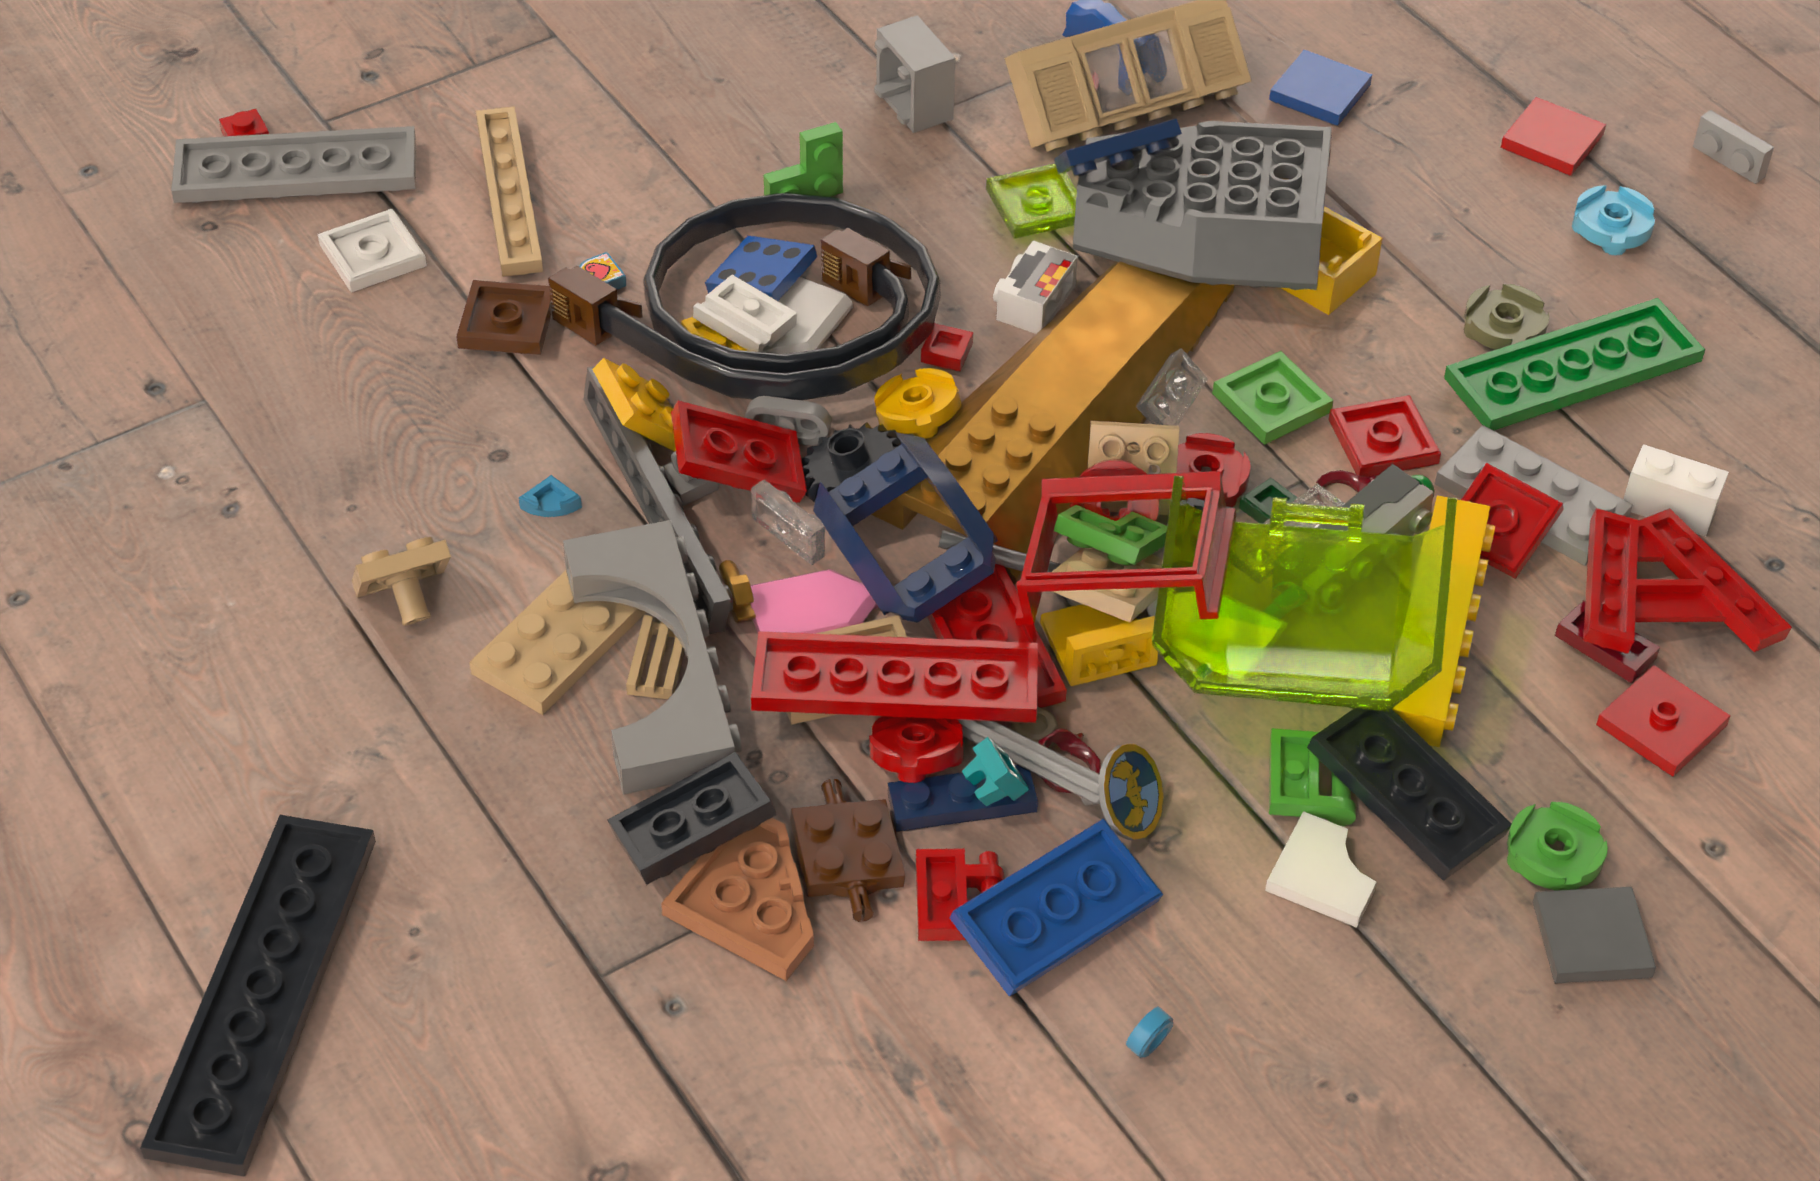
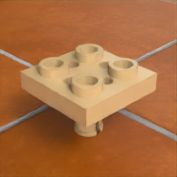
(1156, 447)
(402, 574)

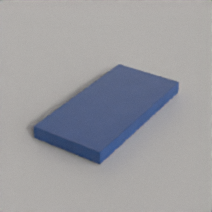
(1055, 907)

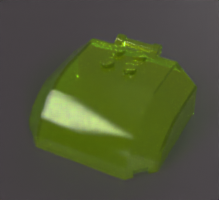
(1310, 608)

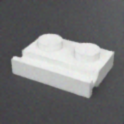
(745, 315)

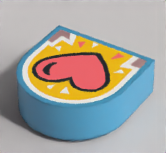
(605, 269)

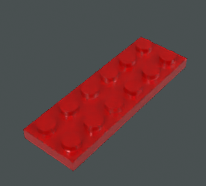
(895, 677)

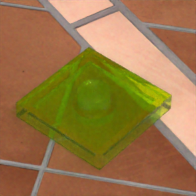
(1034, 200)

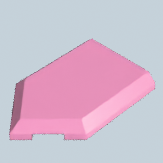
(810, 603)

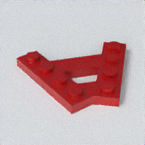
(1703, 593)

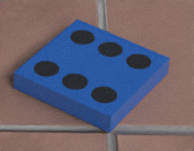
(765, 265)

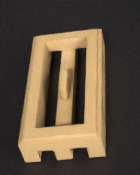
(650, 689)

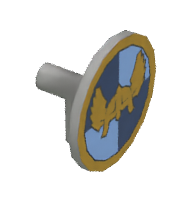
(1130, 791)

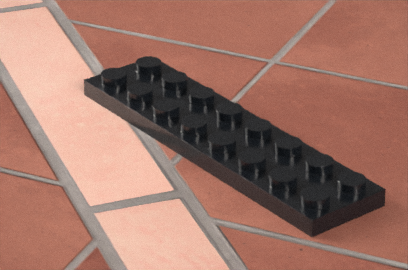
(259, 997)

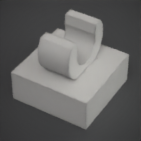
(685, 486)

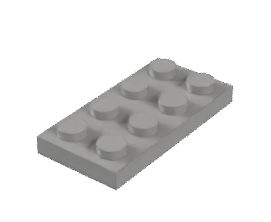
(1579, 496)

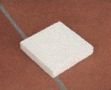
(372, 250)

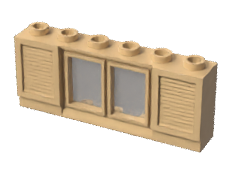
(1127, 72)

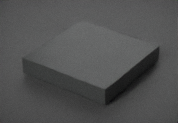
(1593, 935)

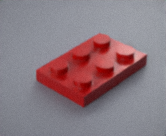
(736, 450)

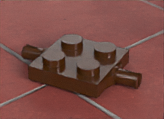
(847, 849)

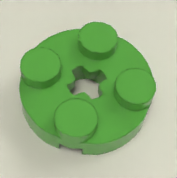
(1553, 869)

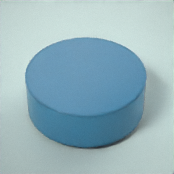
(1150, 1032)

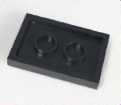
(691, 818)

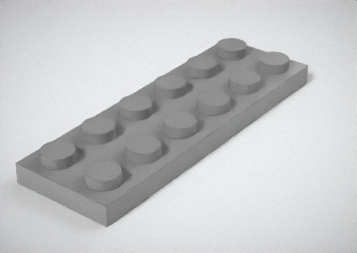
(294, 164)

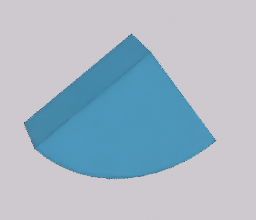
(550, 499)

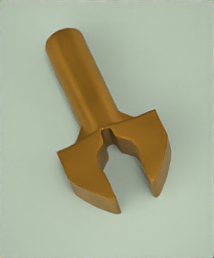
(740, 590)

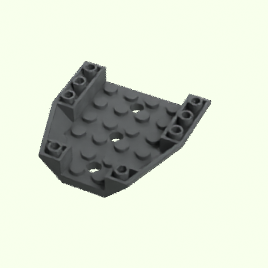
(1216, 227)

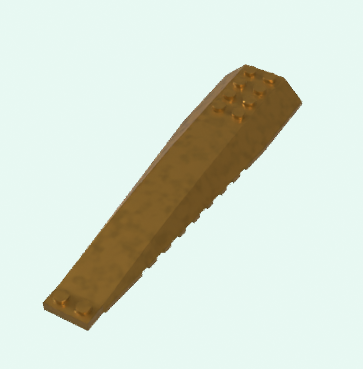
(1039, 405)

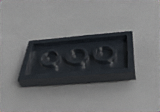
(1410, 788)

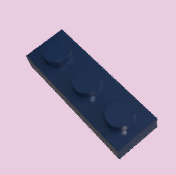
(1118, 148)
(952, 801)

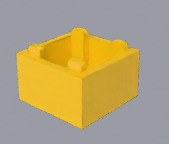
(1346, 262)

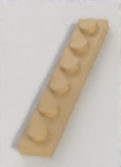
(509, 192)

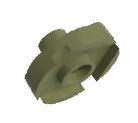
(1488, 308)

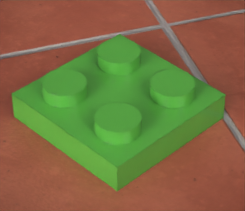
(1272, 397)

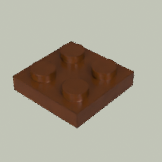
(505, 317)

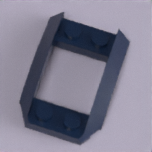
(878, 485)

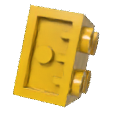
(1098, 644)

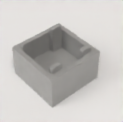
(915, 74)

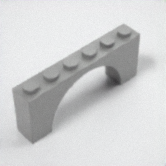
(647, 571)

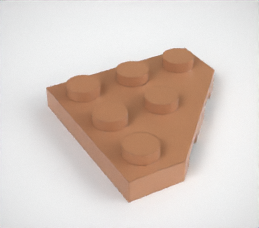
(748, 900)

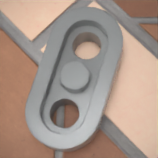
(804, 417)

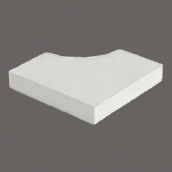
(1319, 874)

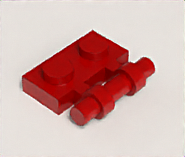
(943, 886)

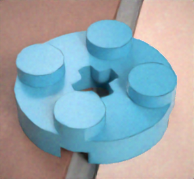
(1597, 223)

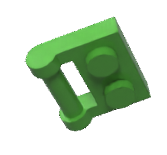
(1296, 781)

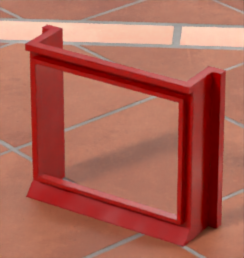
(1211, 551)

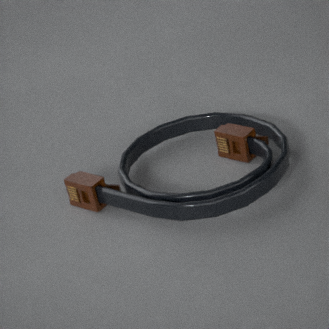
(849, 265)

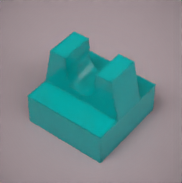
(999, 771)

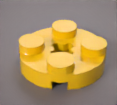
(917, 402)

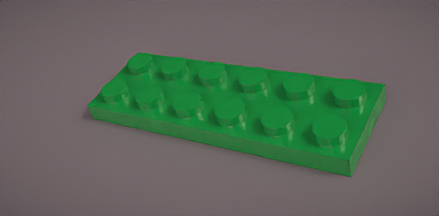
(1573, 364)

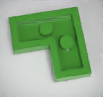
(819, 167)
(1123, 540)

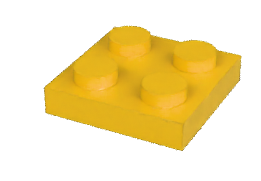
(638, 402)

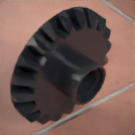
(845, 455)

